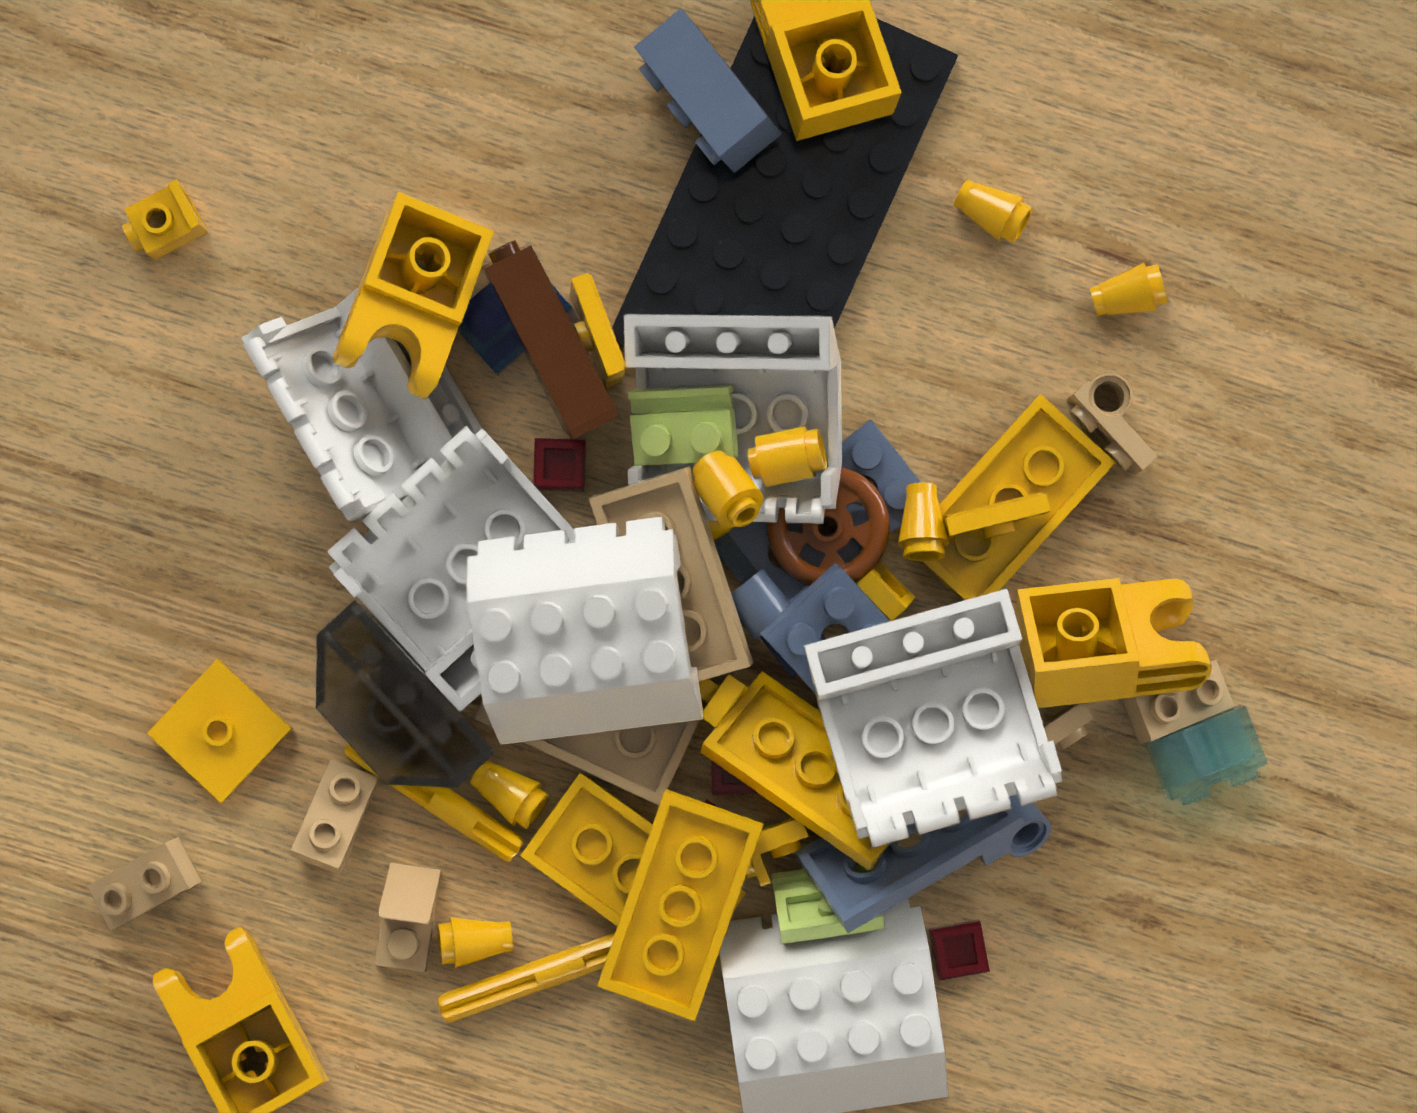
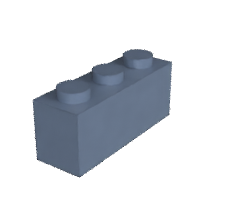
(705, 92)

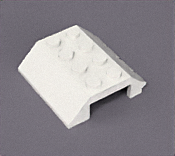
(781, 379)
(357, 420)
(418, 551)
(581, 632)
(933, 718)
(834, 1017)

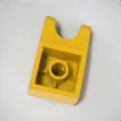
(835, 34)
(410, 303)
(1104, 642)
(243, 1017)

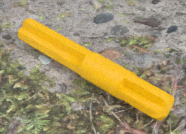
(459, 814)
(525, 979)

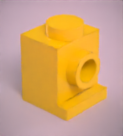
(181, 225)

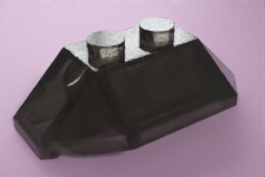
(390, 707)

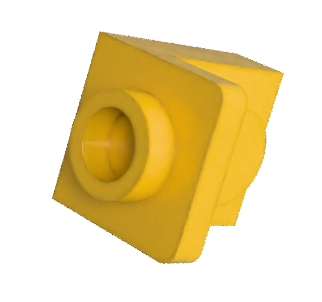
(781, 840)

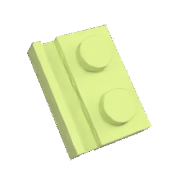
(682, 423)
(805, 913)

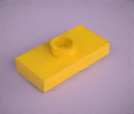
(998, 517)

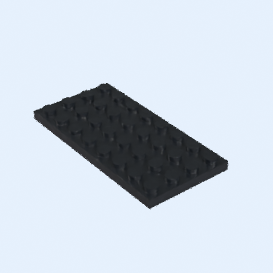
(798, 215)

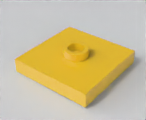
(596, 330)
(220, 730)

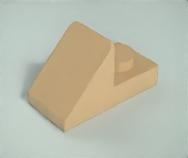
(407, 917)

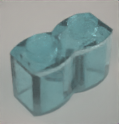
(1207, 754)

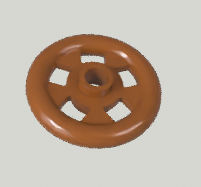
(870, 535)

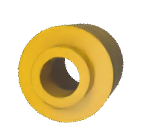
(787, 456)
(727, 489)

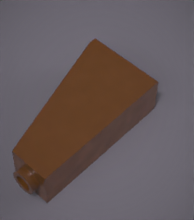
(549, 339)

